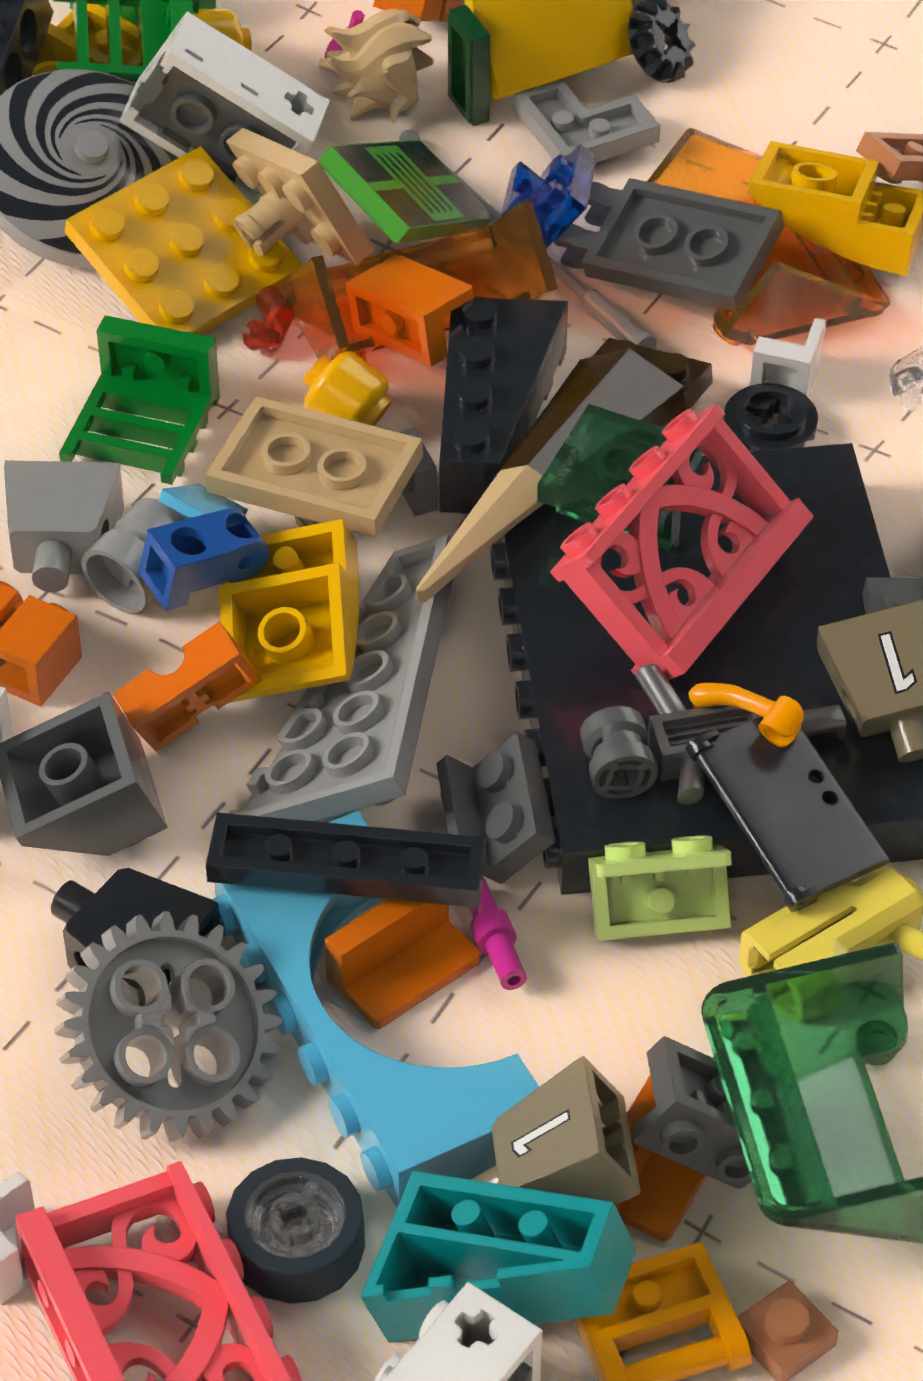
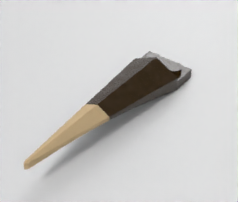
(618, 378)

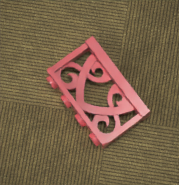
(757, 535)
(65, 1276)

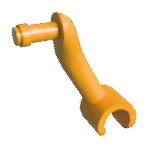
(780, 718)

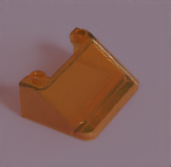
(797, 277)

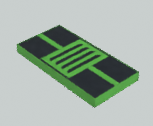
(405, 189)

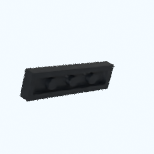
(346, 859)

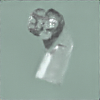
(907, 379)

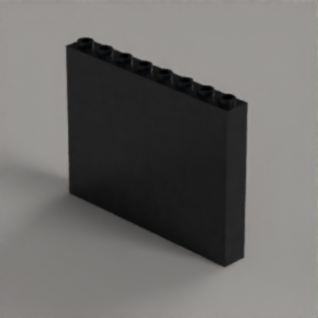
(765, 647)

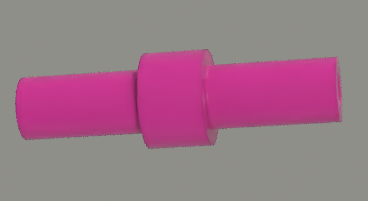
(496, 938)

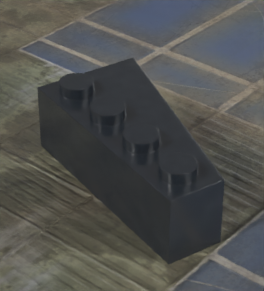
(494, 386)

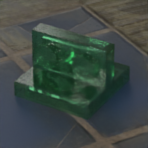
(598, 460)

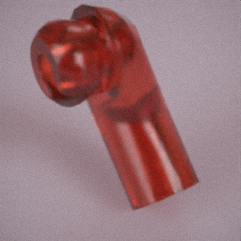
(278, 317)

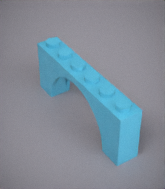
(395, 1110)

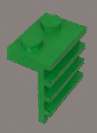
(155, 24)
(153, 376)

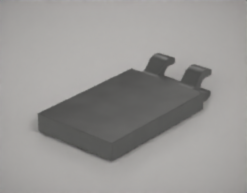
(673, 242)

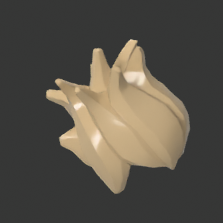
(379, 62)

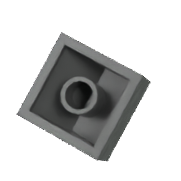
(80, 782)

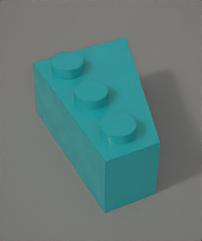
(521, 1246)

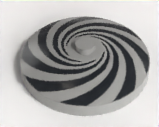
(64, 155)

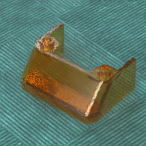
(496, 259)

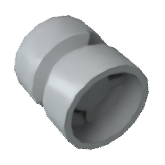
(115, 558)

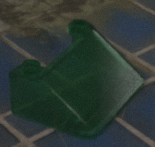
(801, 1095)

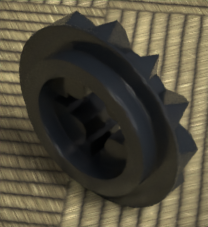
(648, 41)
(761, 402)

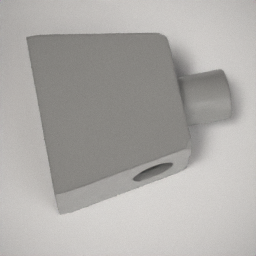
(58, 514)

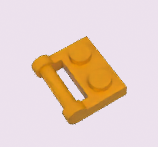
(660, 1300)

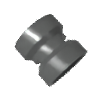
(618, 752)

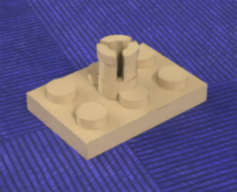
(293, 199)
(314, 466)

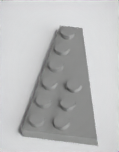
(359, 737)

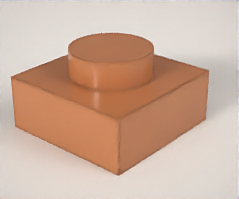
(787, 1332)

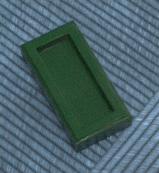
(468, 65)

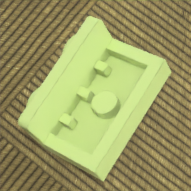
(660, 890)

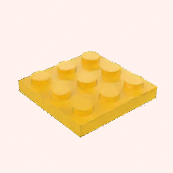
(174, 247)

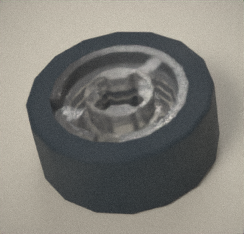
(311, 1257)

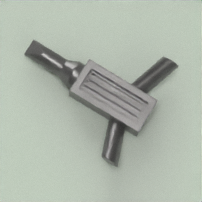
(677, 727)

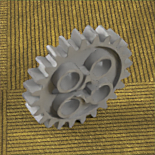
(109, 1023)

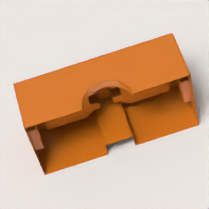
(210, 674)

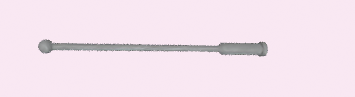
(591, 300)

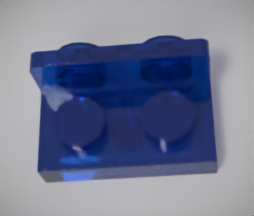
(558, 194)

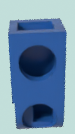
(200, 555)

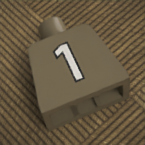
(880, 673)
(567, 1139)

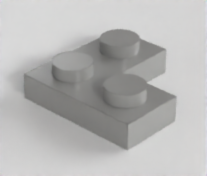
(563, 122)

